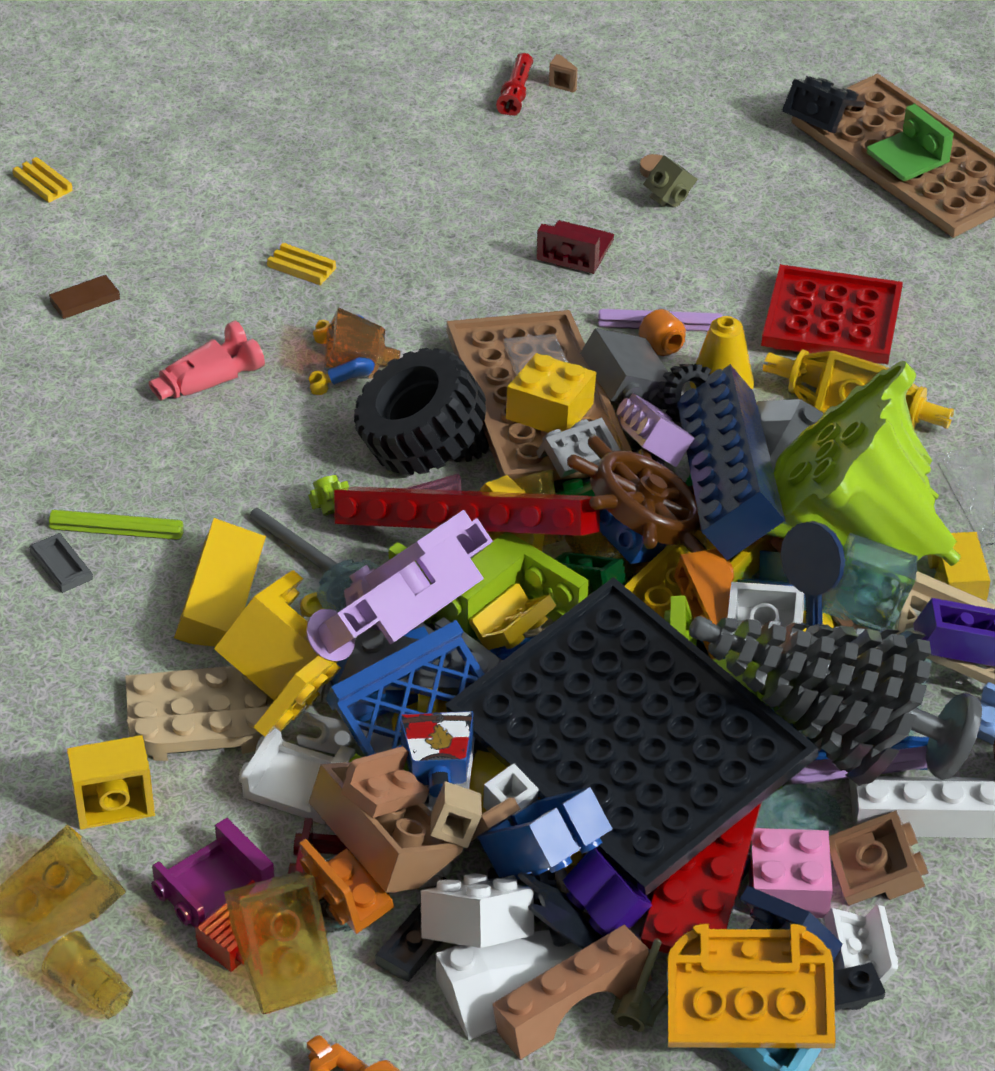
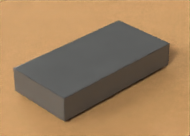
(61, 562)

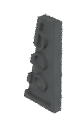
(373, 646)

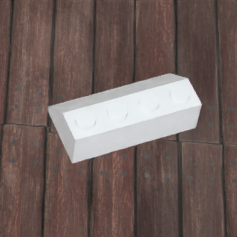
(933, 806)

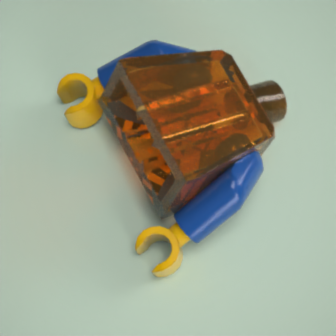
(352, 350)

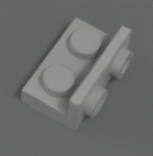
(562, 444)

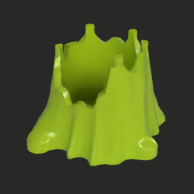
(865, 472)

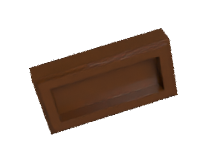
(84, 296)

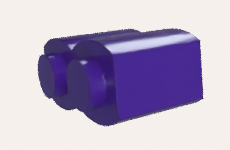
(605, 894)

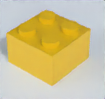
(550, 394)
(111, 782)

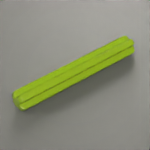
(116, 524)

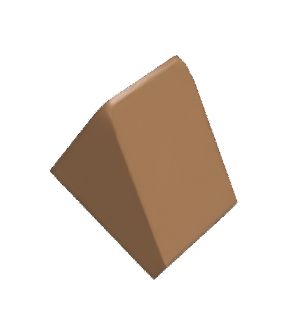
(562, 74)

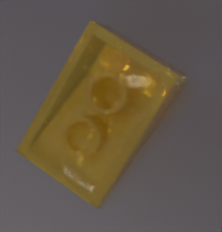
(55, 892)
(282, 940)

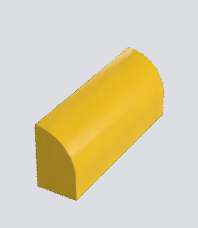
(219, 583)

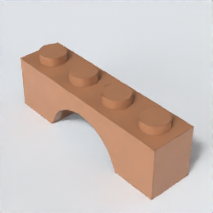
(534, 1011)

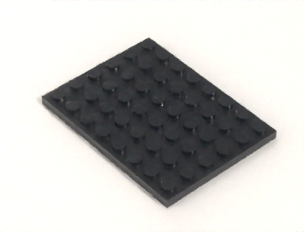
(643, 721)

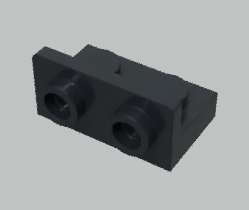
(857, 987)

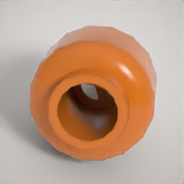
(663, 332)

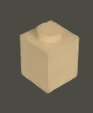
(456, 814)

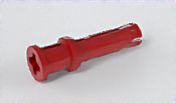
(517, 84)

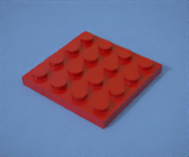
(832, 312)

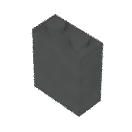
(624, 365)

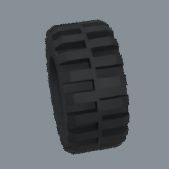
(420, 411)

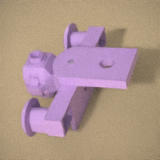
(398, 593)

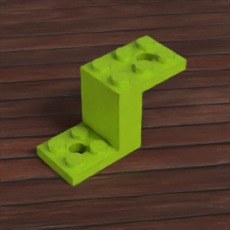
(506, 563)

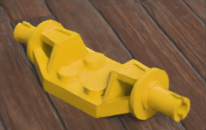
(837, 375)

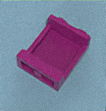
(200, 880)

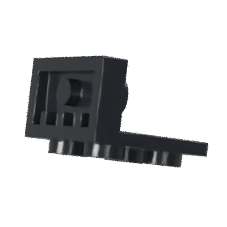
(819, 102)

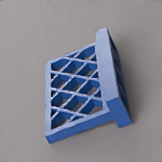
(390, 672)

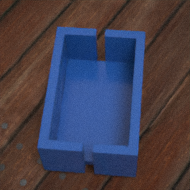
(546, 834)

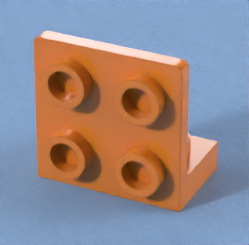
(347, 887)

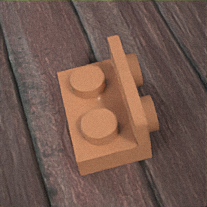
(381, 784)

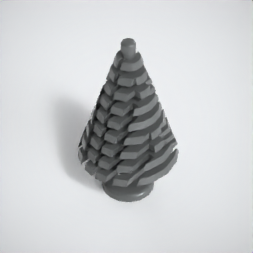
(847, 690)

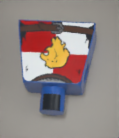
(438, 747)

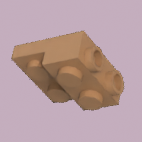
(877, 859)

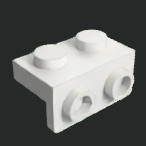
(863, 940)

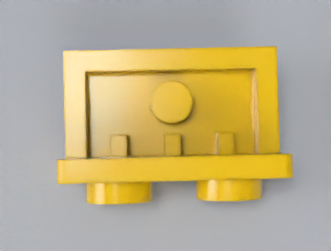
(509, 617)

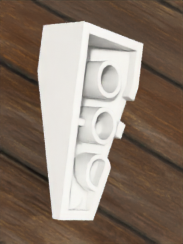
(480, 976)

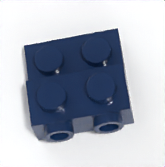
(778, 914)

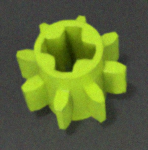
(323, 493)

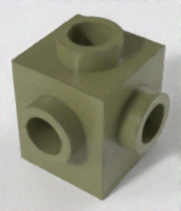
(669, 182)

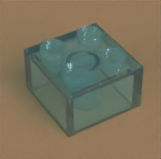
(873, 584)

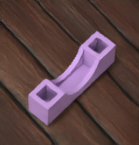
(653, 429)

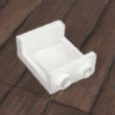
(285, 774)

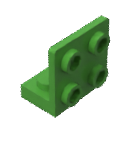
(916, 149)

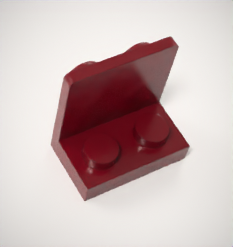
(573, 245)

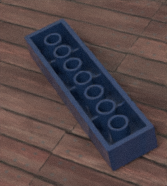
(729, 462)

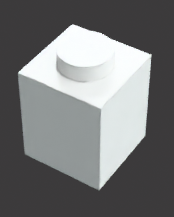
(508, 784)

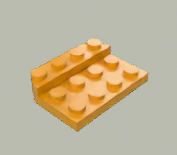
(750, 989)

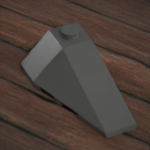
(784, 422)

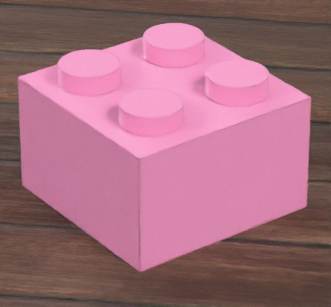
(793, 867)

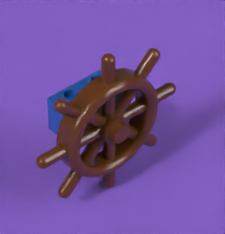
(639, 502)

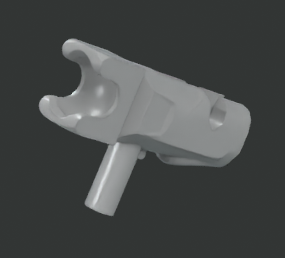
(337, 734)

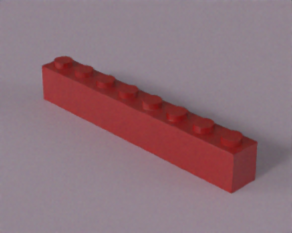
(494, 510)

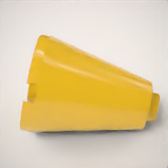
(725, 346)

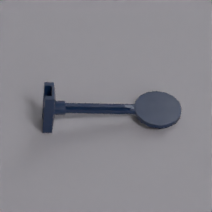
(813, 564)

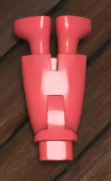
(209, 365)

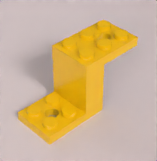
(274, 653)

